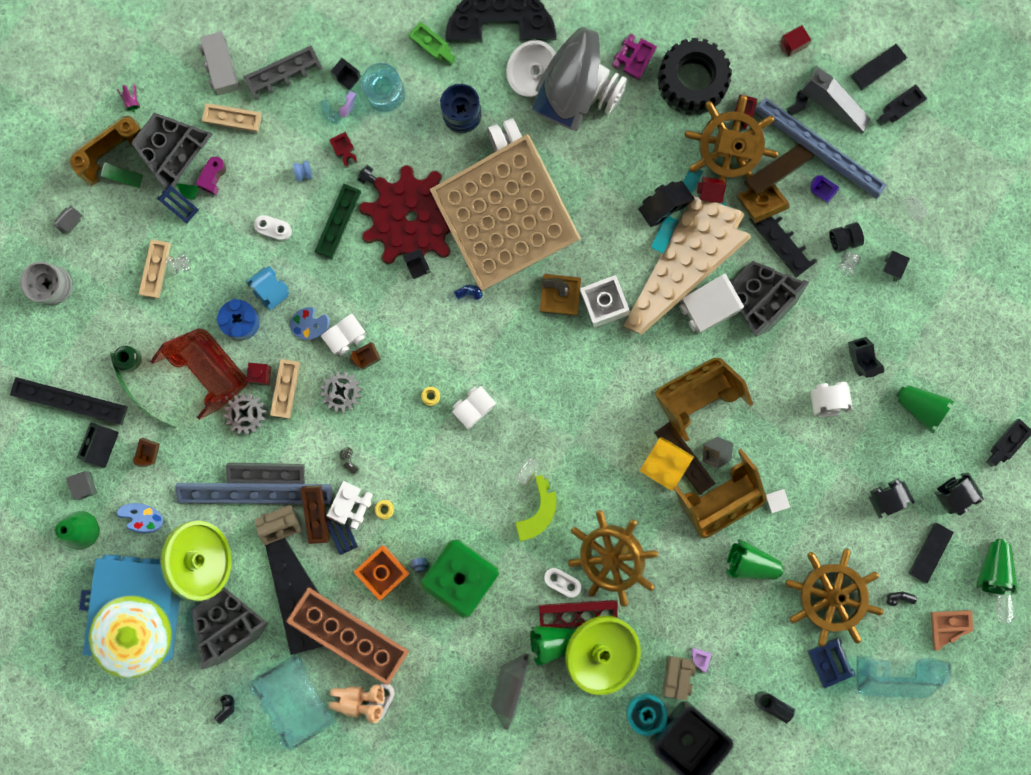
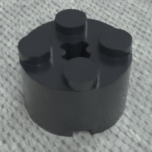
(959, 494)
(890, 498)

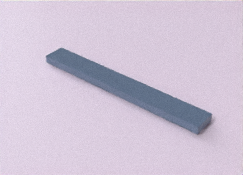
(821, 148)
(245, 493)

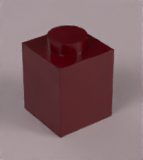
(795, 41)
(711, 189)
(258, 374)

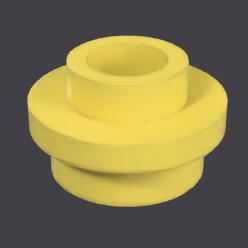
(426, 391)
(379, 505)

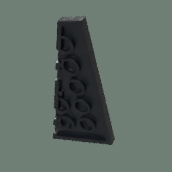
(290, 586)

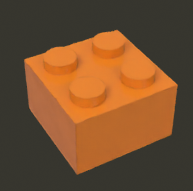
(382, 572)

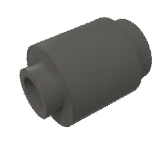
(67, 219)

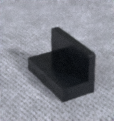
(97, 445)

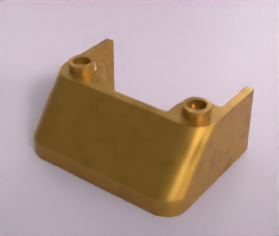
(699, 388)
(726, 502)

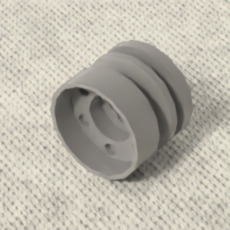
(38, 276)

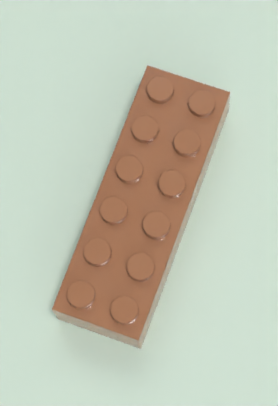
(347, 636)

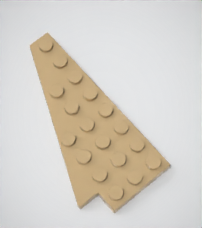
(696, 248)

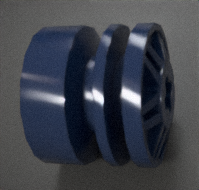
(455, 100)

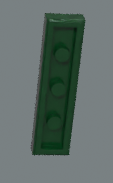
(337, 221)

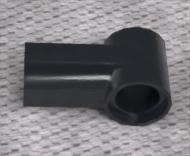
(775, 707)

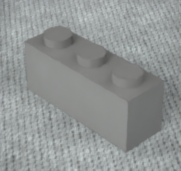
(219, 63)

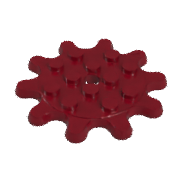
(390, 215)

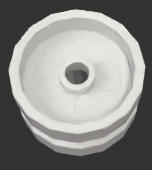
(500, 140)

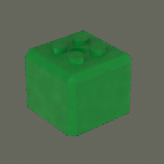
(478, 575)

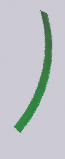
(135, 179)
(125, 388)

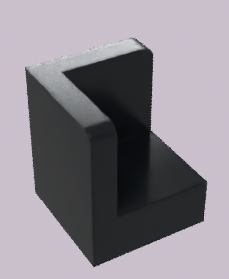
(345, 74)
(416, 263)
(895, 265)

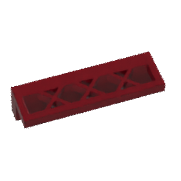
(576, 606)

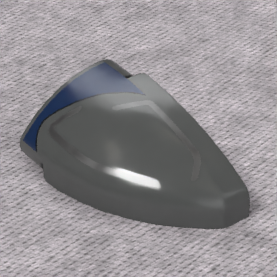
(570, 80)

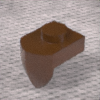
(365, 356)
(146, 453)

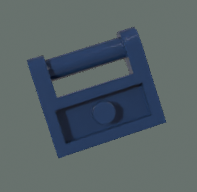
(825, 665)

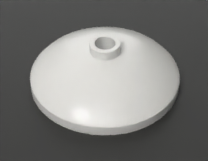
(525, 63)

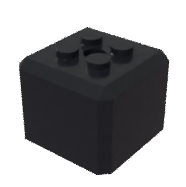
(708, 747)

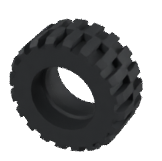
(699, 53)

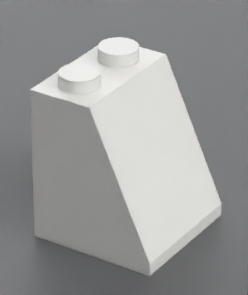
(711, 304)

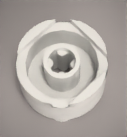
(831, 399)

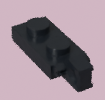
(902, 105)
(1009, 442)

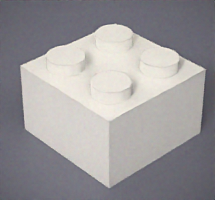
(605, 301)

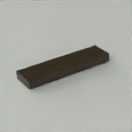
(778, 169)
(695, 472)

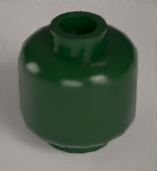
(122, 354)

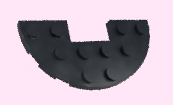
(469, 15)

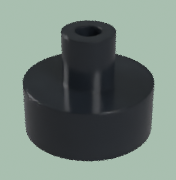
(365, 175)

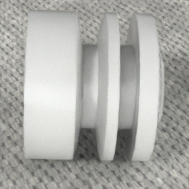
(608, 90)

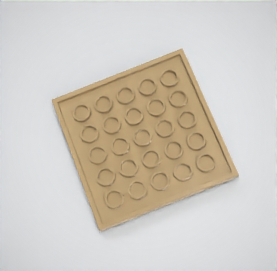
(505, 213)

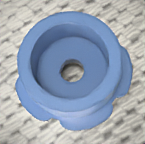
(419, 565)

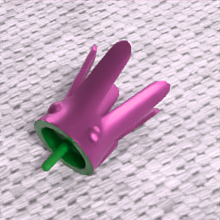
(130, 103)

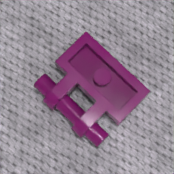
(639, 59)

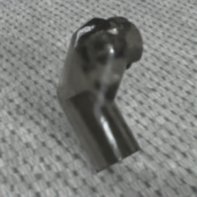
(557, 283)
(345, 461)

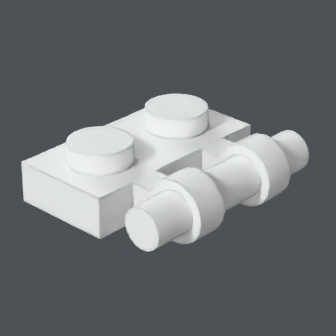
(343, 503)

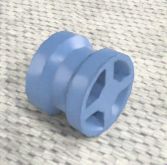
(302, 171)

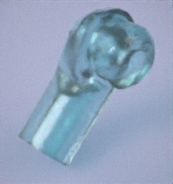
(328, 114)

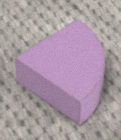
(344, 111)
(701, 659)

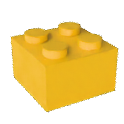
(666, 463)

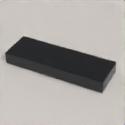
(879, 67)
(931, 552)

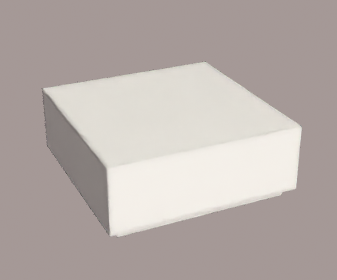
(777, 501)

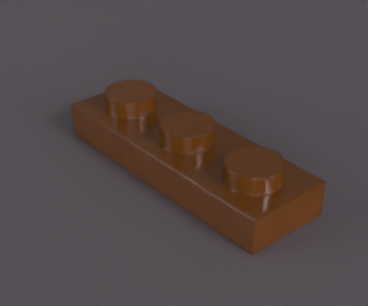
(314, 514)

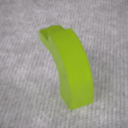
(540, 521)

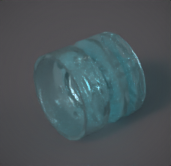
(378, 78)

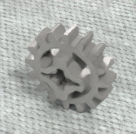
(330, 397)
(250, 408)

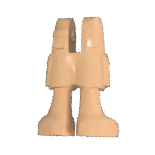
(351, 702)

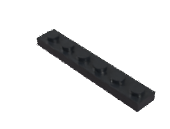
(68, 400)

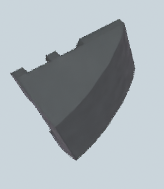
(169, 147)
(766, 295)
(224, 627)
(508, 689)

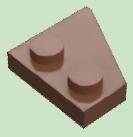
(949, 626)

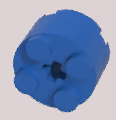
(230, 312)

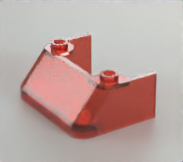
(208, 364)

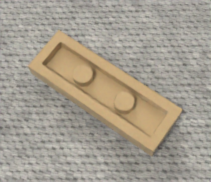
(232, 117)
(154, 269)
(285, 388)

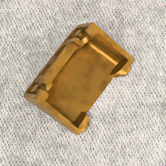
(85, 158)

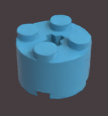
(268, 288)

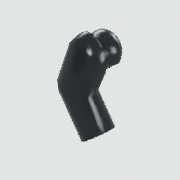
(800, 104)
(901, 596)
(227, 708)

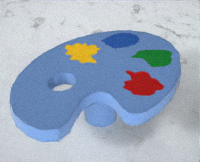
(304, 324)
(144, 521)

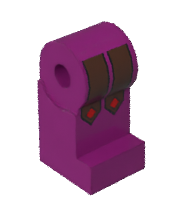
(210, 175)

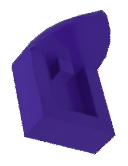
(823, 188)

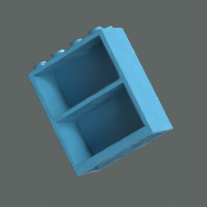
(131, 577)

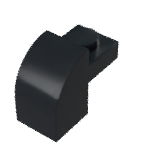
(864, 359)

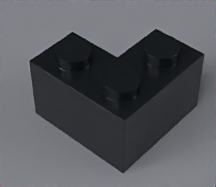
(664, 202)

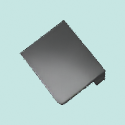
(717, 452)
(81, 485)

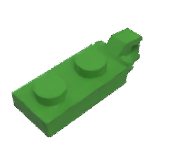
(431, 43)

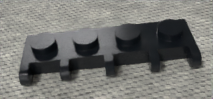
(783, 245)

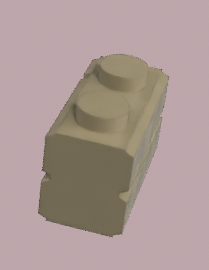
(277, 525)
(677, 677)

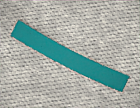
(670, 224)

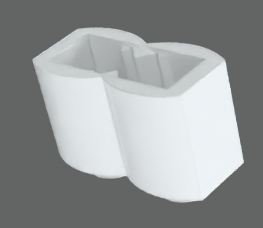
(343, 335)
(474, 407)

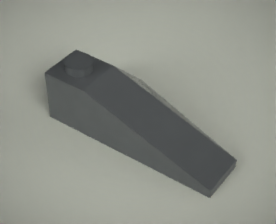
(830, 95)

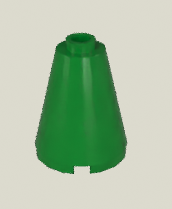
(924, 405)
(78, 530)
(752, 563)
(998, 569)
(549, 643)

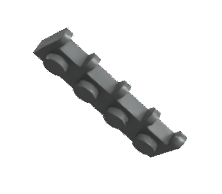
(282, 71)
(265, 473)

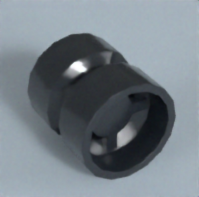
(846, 237)

